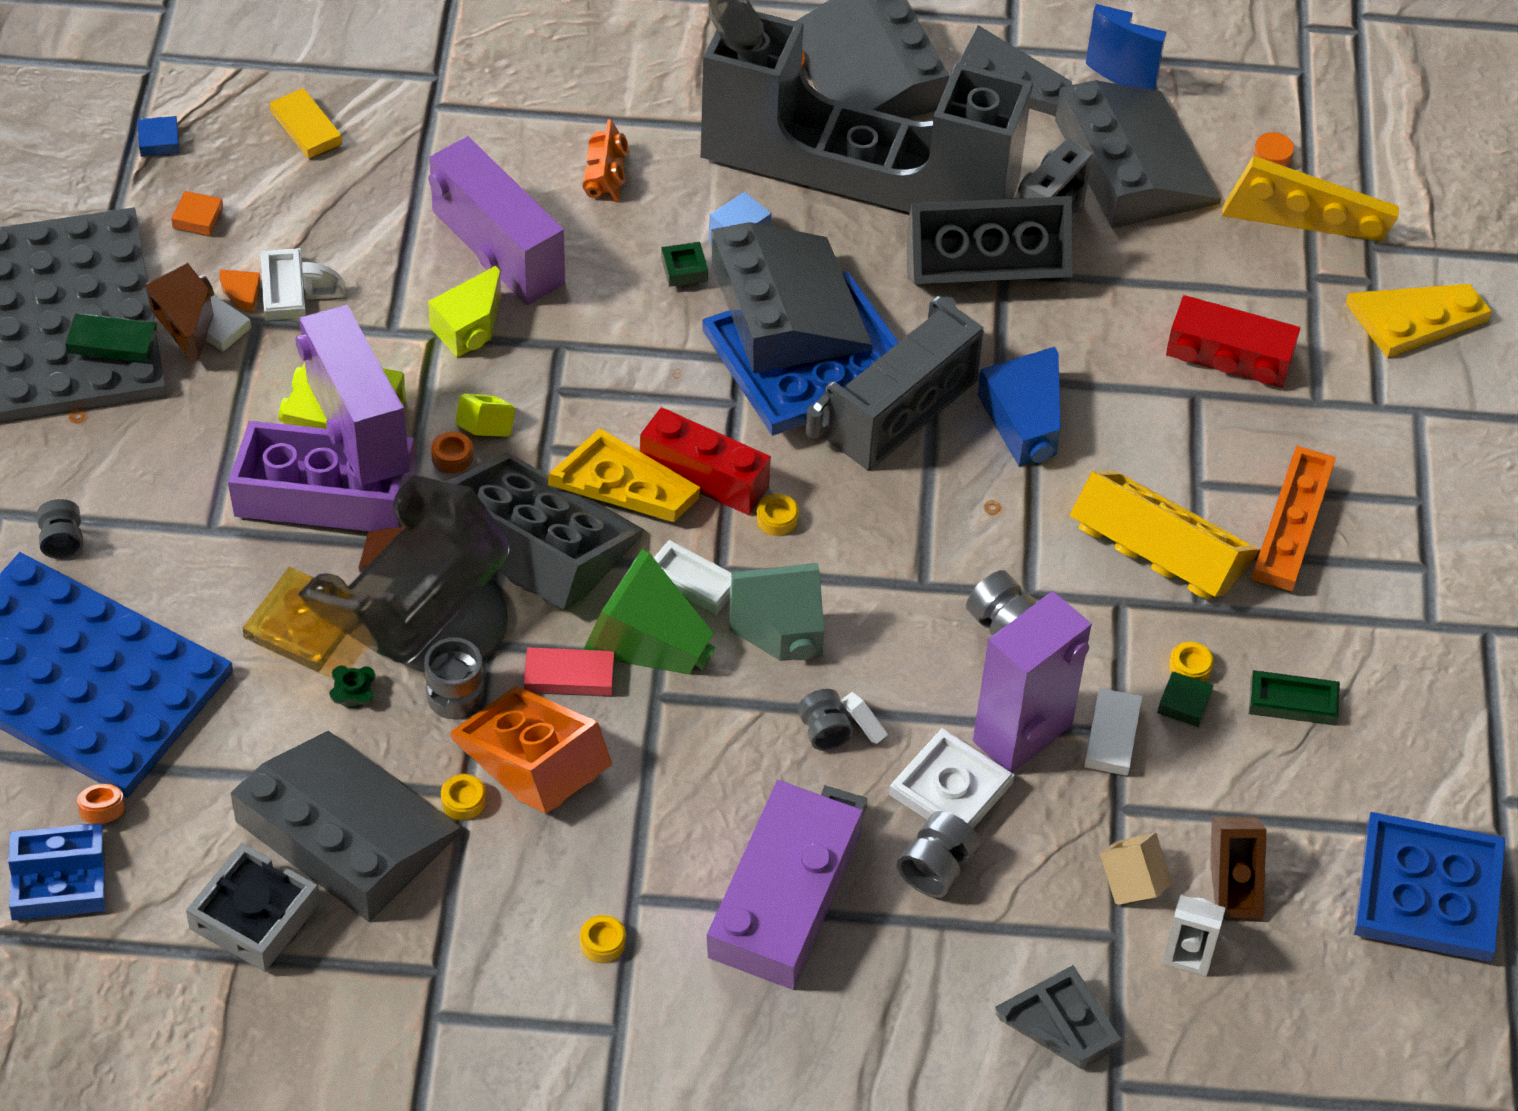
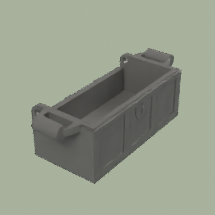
(901, 387)

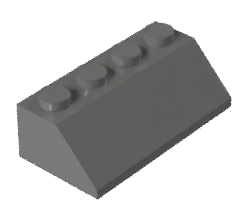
(990, 240)

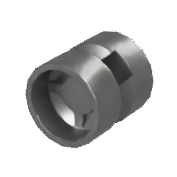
(998, 601)
(454, 678)
(938, 854)

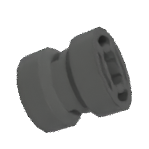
(60, 529)
(826, 723)

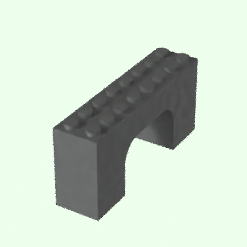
(774, 123)

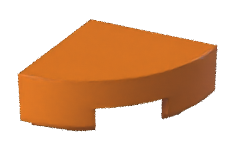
(241, 287)

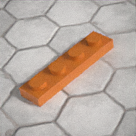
(1293, 518)

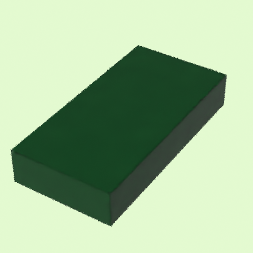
(111, 337)
(1294, 697)

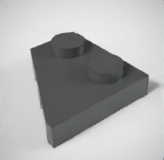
(1062, 1018)

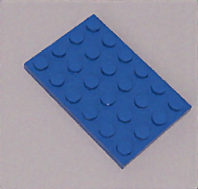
(95, 676)

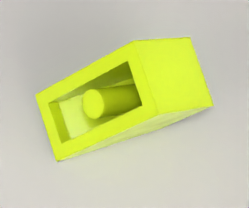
(467, 312)

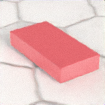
(569, 671)

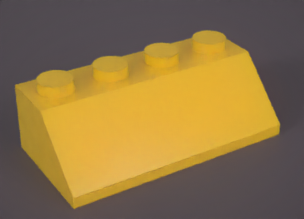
(1162, 533)

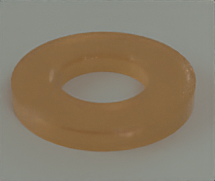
(77, 411)
(992, 512)

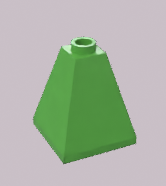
(651, 622)

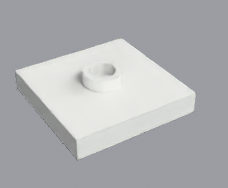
(951, 779)

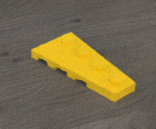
(1302, 201)

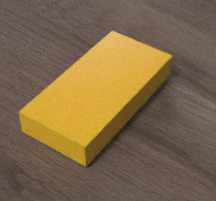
(305, 123)

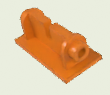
(606, 162)

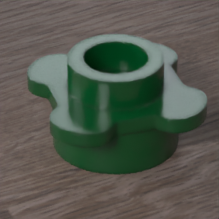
(355, 695)

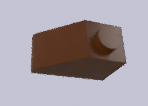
(183, 307)
(1238, 865)

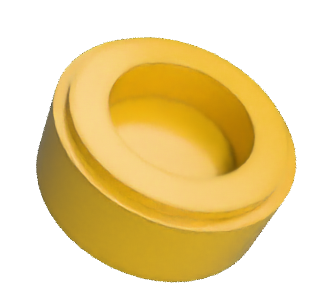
(777, 514)
(1192, 660)
(463, 797)
(602, 939)

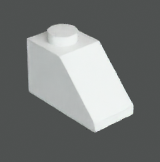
(1193, 935)

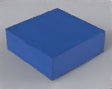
(158, 136)

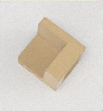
(1136, 869)

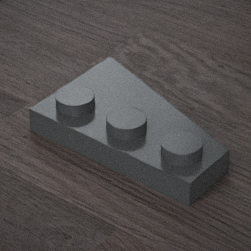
(997, 55)

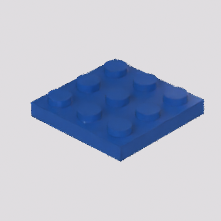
(1430, 886)

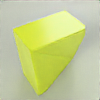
(485, 415)

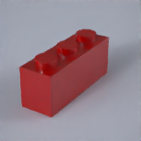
(1232, 341)
(709, 459)

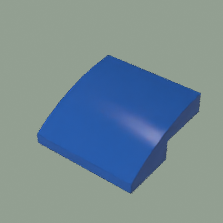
(1124, 50)
(57, 871)

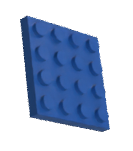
(787, 392)

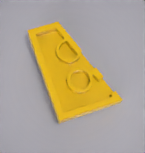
(1417, 316)
(624, 477)

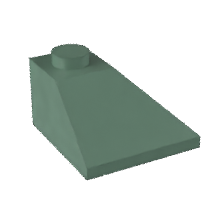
(779, 610)

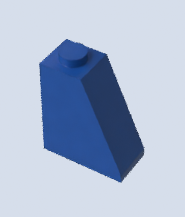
(1025, 404)

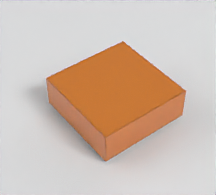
(197, 213)

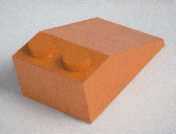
(534, 747)

